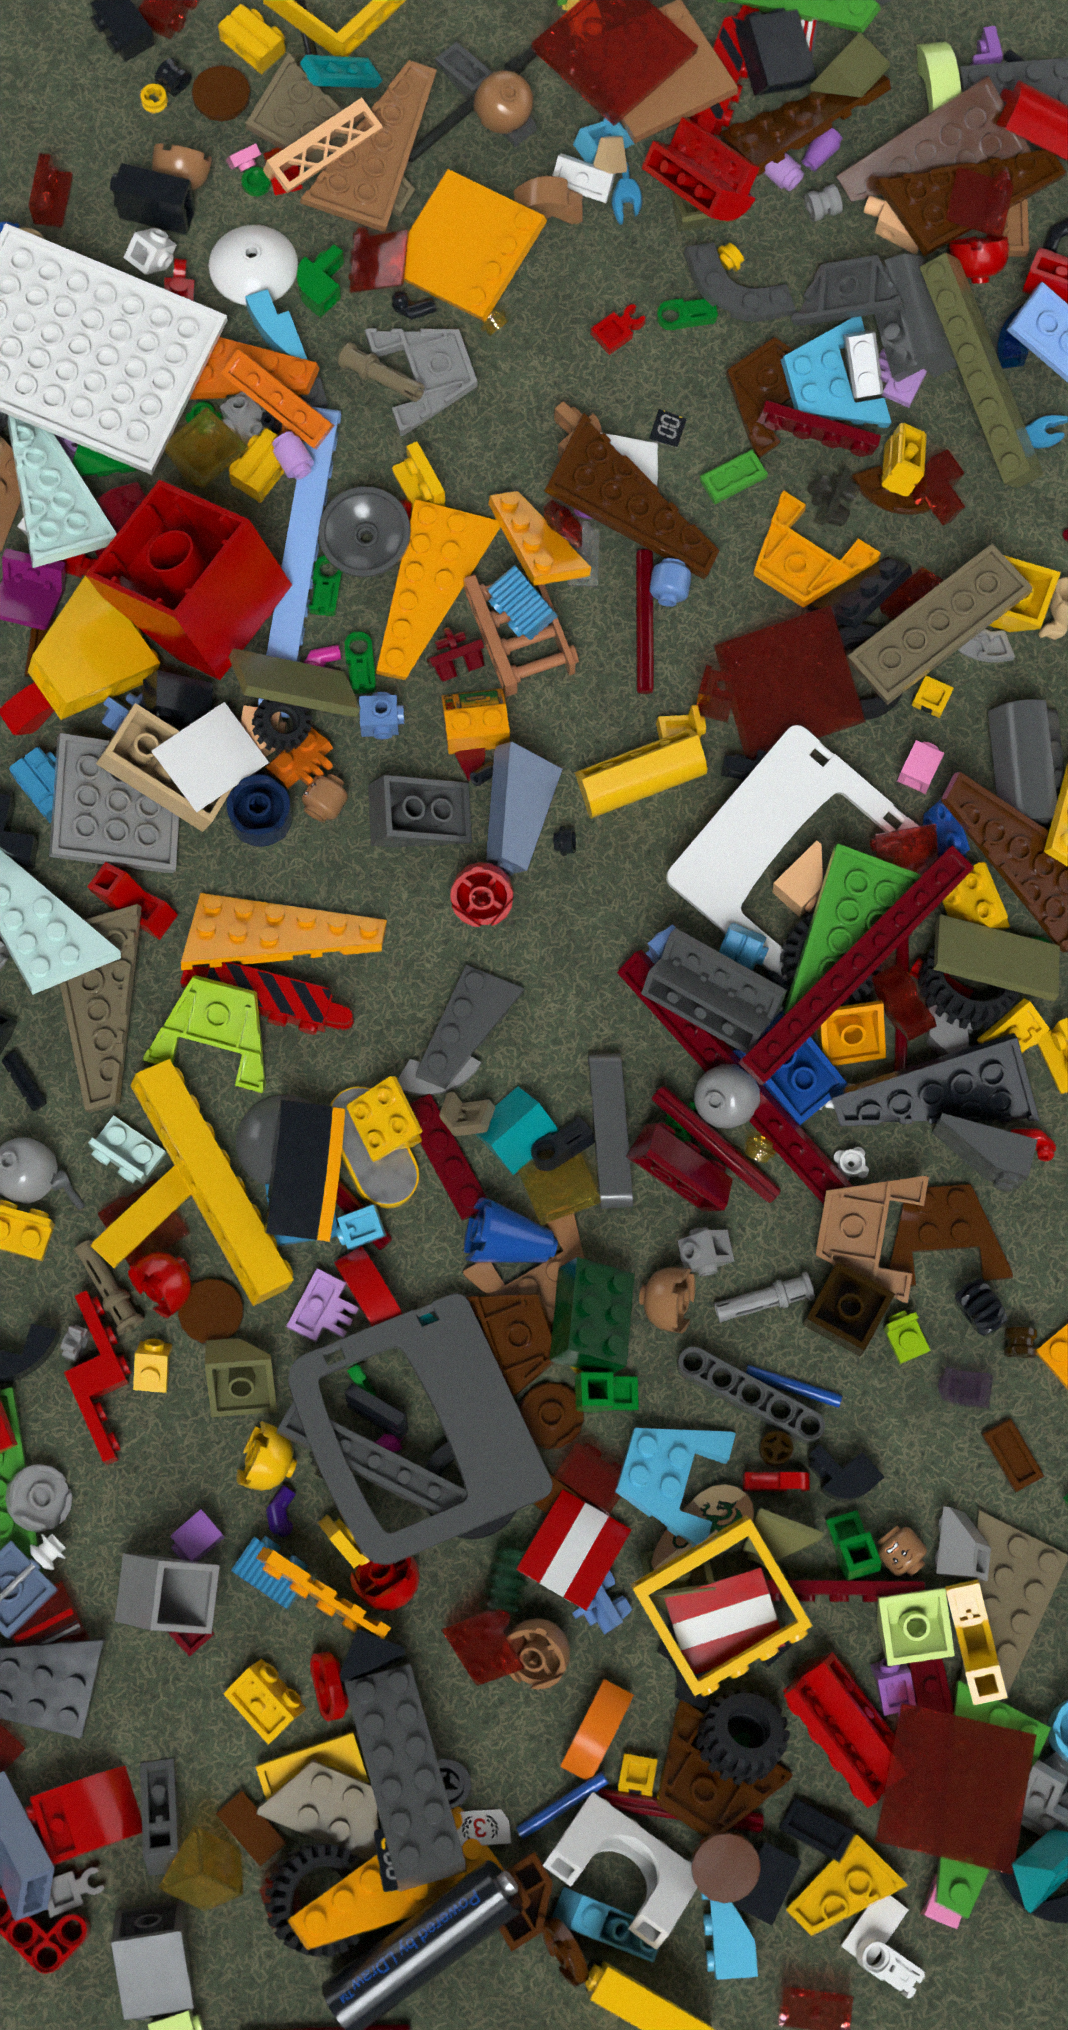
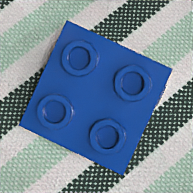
(947, 828)

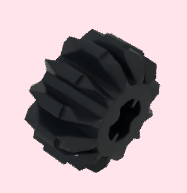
(981, 1307)

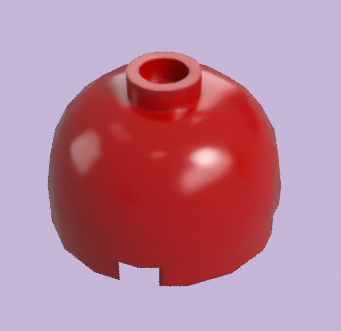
(981, 256)
(481, 894)
(162, 1277)
(386, 1585)

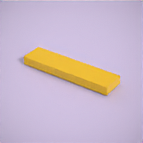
(142, 1218)

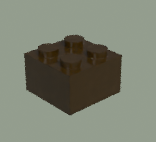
(849, 1309)

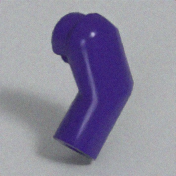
(277, 1514)

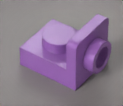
(988, 48)
(893, 1686)

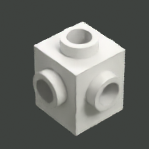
(150, 250)

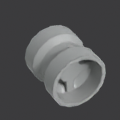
(823, 202)

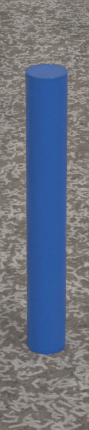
(795, 1386)
(562, 1805)

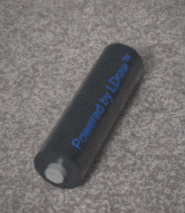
(422, 1946)

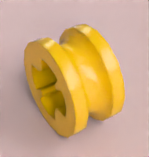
(148, 104)

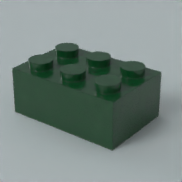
(592, 1316)

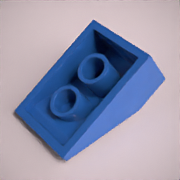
(803, 1081)

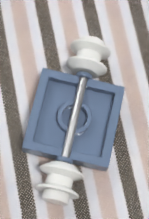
(22, 1583)

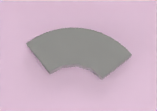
(989, 647)
(419, 1087)

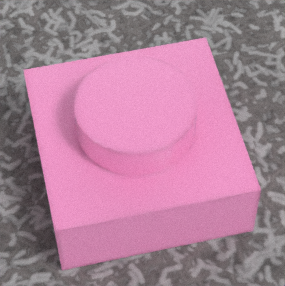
(244, 159)

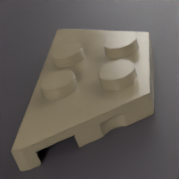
(327, 1807)

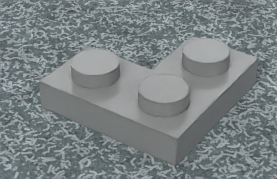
(1042, 1800)

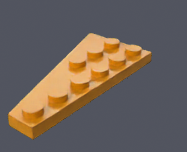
(270, 932)

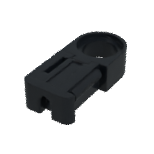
(565, 1144)

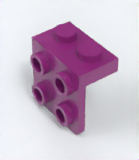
(28, 593)

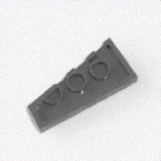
(468, 1019)

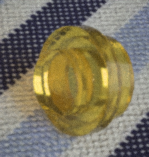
(494, 322)
(759, 1149)

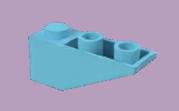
(601, 1923)
(732, 1945)

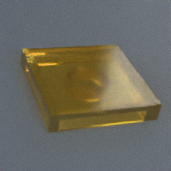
(560, 1190)

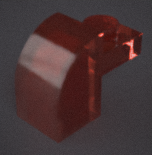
(936, 487)
(902, 1002)

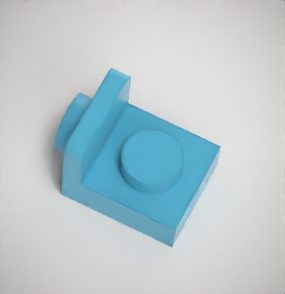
(360, 1227)

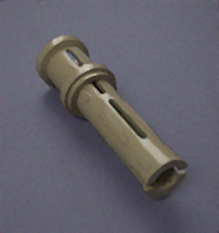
(371, 368)
(115, 1300)

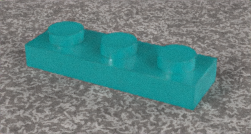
(340, 71)

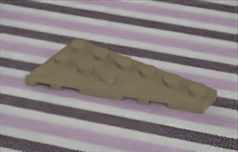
(296, 107)
(99, 1011)
(1017, 1590)

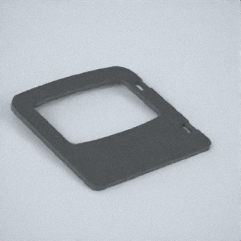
(474, 1409)

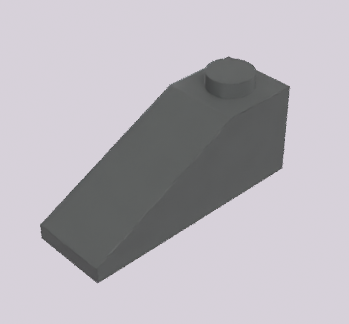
(160, 1815)

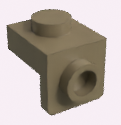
(466, 1117)

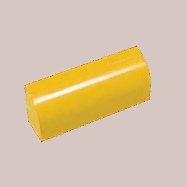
(641, 772)

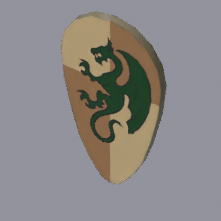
(717, 1504)

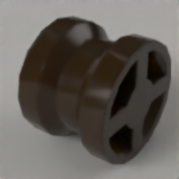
(1020, 1342)
(782, 1444)

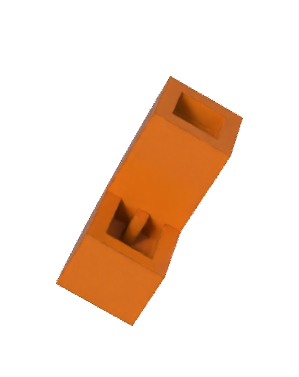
(597, 1730)

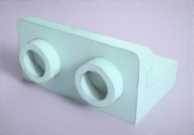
(127, 1150)

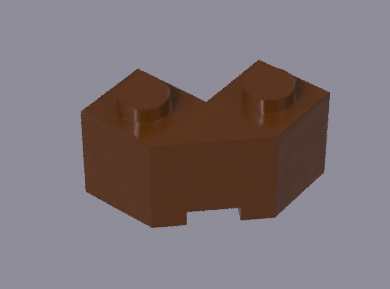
(535, 1891)

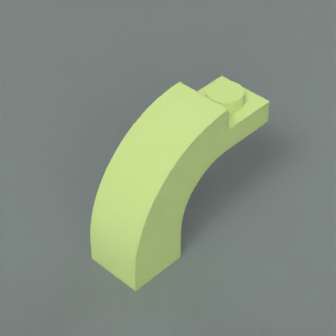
(939, 71)

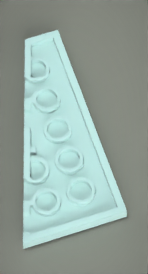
(55, 501)
(44, 933)

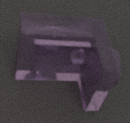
(966, 1388)

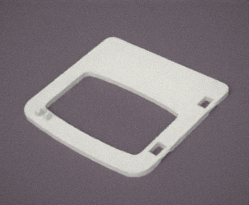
(759, 821)

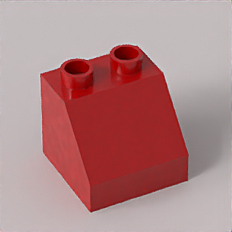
(190, 577)

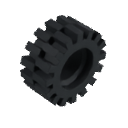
(279, 740)

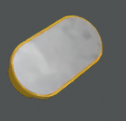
(381, 1182)

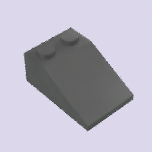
(418, 812)
(990, 1151)

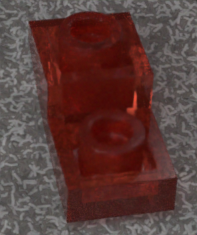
(563, 523)

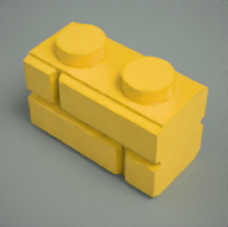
(252, 38)
(904, 459)
(258, 468)

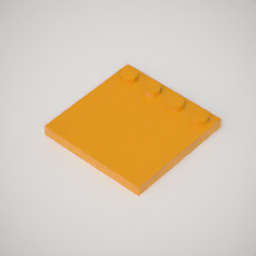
(469, 244)

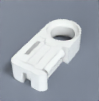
(891, 1967)

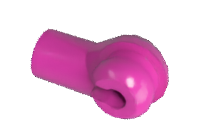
(321, 656)

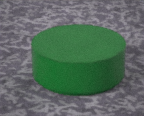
(255, 181)

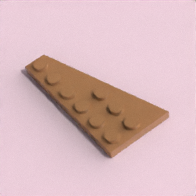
(368, 178)

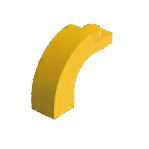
(976, 1642)

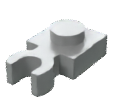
(75, 1343)
(66, 1891)

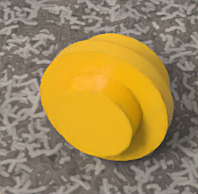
(730, 257)

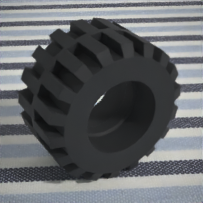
(757, 1716)

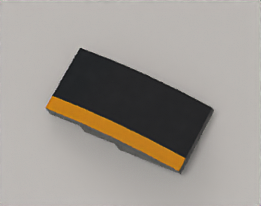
(305, 1170)

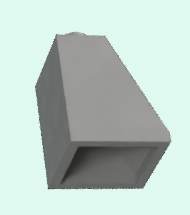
(167, 1594)

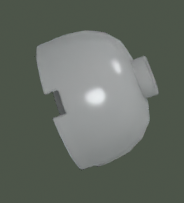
(726, 1096)
(26, 1170)

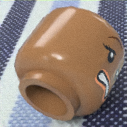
(324, 797)
(902, 1551)

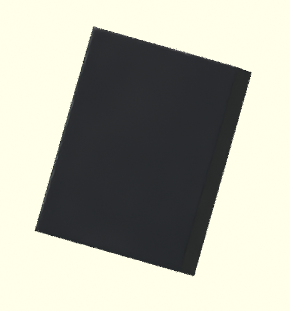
(369, 1655)

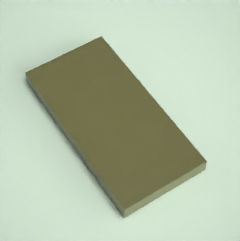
(294, 683)
(996, 957)

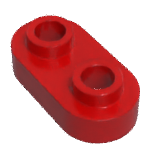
(327, 1685)

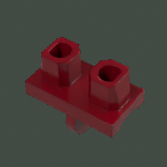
(470, 653)

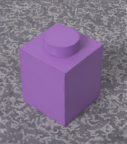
(196, 1537)

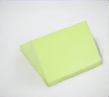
(915, 1626)

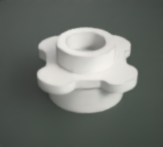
(857, 1157)

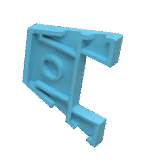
(821, 384)
(658, 1471)

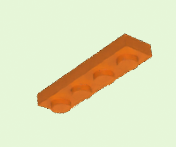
(277, 399)

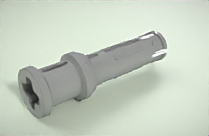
(778, 1294)

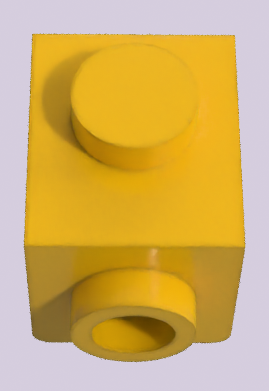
(671, 725)
(152, 1366)

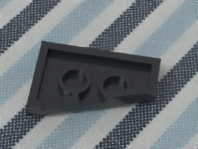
(864, 592)

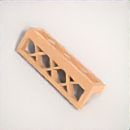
(319, 139)

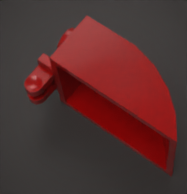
(85, 1815)

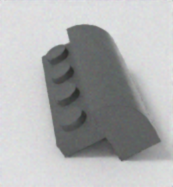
(914, 335)
(1027, 757)
(714, 992)

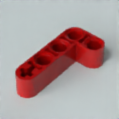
(44, 1938)

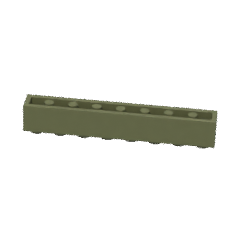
(981, 371)

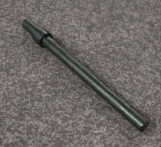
(515, 64)

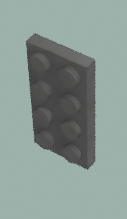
(1045, 75)

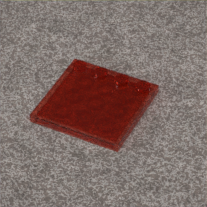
(614, 52)
(790, 678)
(955, 1788)

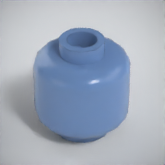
(670, 582)

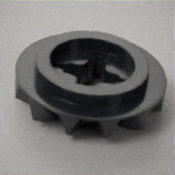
(459, 1781)

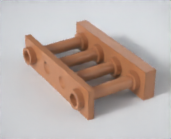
(500, 648)

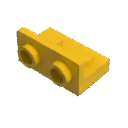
(418, 477)
(1022, 1021)
(1055, 1053)
(24, 1232)
(343, 1540)
(265, 1700)

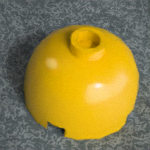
(267, 1459)

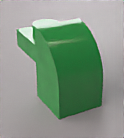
(315, 281)
(605, 1392)
(853, 1546)

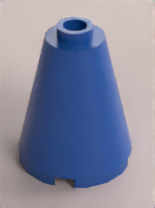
(506, 1236)

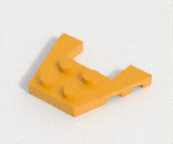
(800, 567)

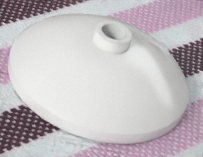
(241, 276)

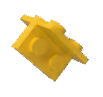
(977, 900)
(385, 1119)

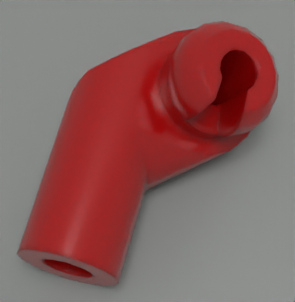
(1045, 1145)

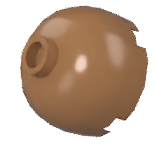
(503, 101)
(182, 163)
(668, 1298)
(542, 1651)

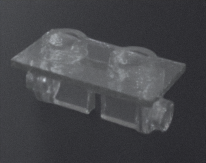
(590, 553)

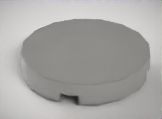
(38, 1498)

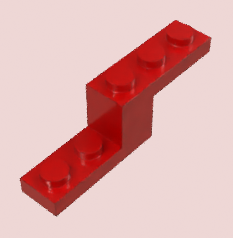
(98, 1377)

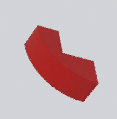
(26, 711)
(121, 891)
(367, 1287)

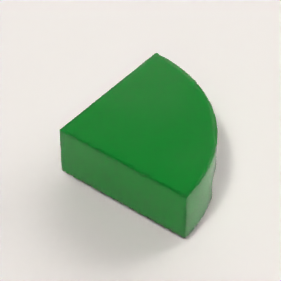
(360, 1380)

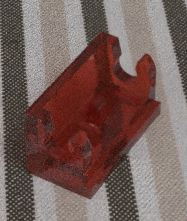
(711, 700)
(814, 2009)

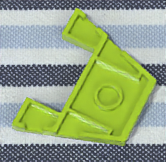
(217, 1017)

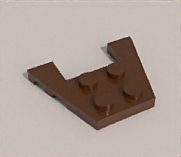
(752, 383)
(948, 1222)
(517, 1335)
(696, 1793)

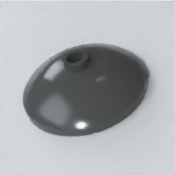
(361, 513)
(257, 1136)

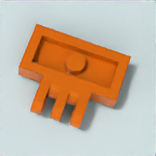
(302, 761)

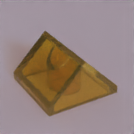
(204, 448)
(205, 1871)

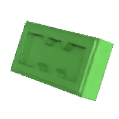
(733, 476)

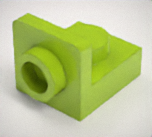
(906, 1336)

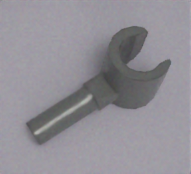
(61, 1181)

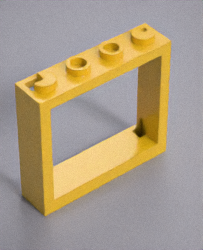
(349, 36)
(696, 1556)

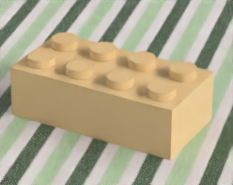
(131, 760)

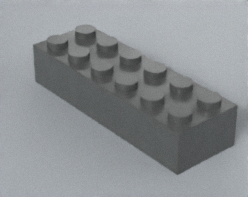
(405, 1778)

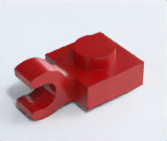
(178, 284)

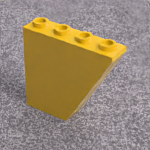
(90, 654)
(637, 2002)

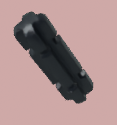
(24, 1081)

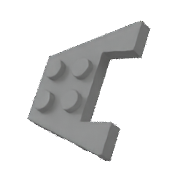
(436, 360)

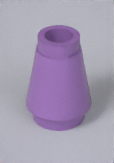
(822, 149)

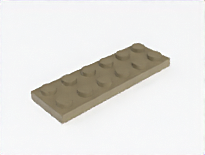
(939, 623)

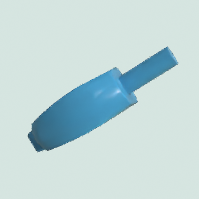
(626, 191)
(1037, 430)

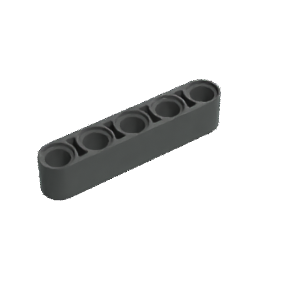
(610, 1130)
(767, 1395)

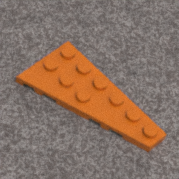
(290, 370)

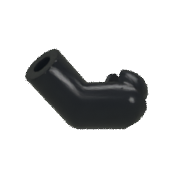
(410, 309)

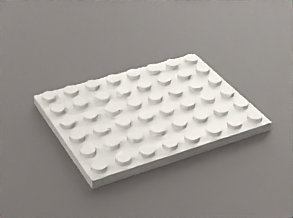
(96, 350)

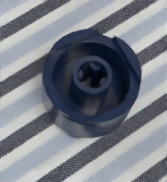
(243, 805)

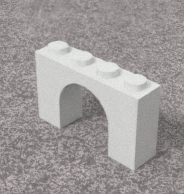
(667, 1875)

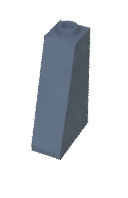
(518, 805)
(24, 1864)

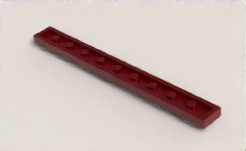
(856, 965)
(770, 1118)

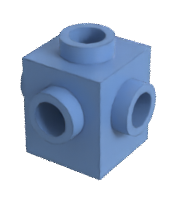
(380, 715)

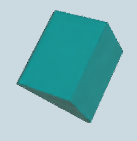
(515, 1128)
(1042, 1868)

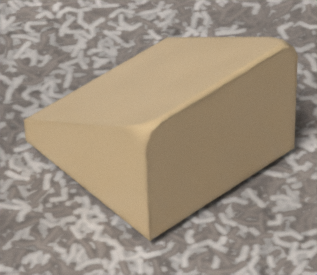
(611, 155)

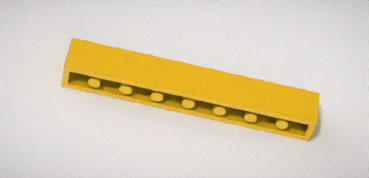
(212, 1182)

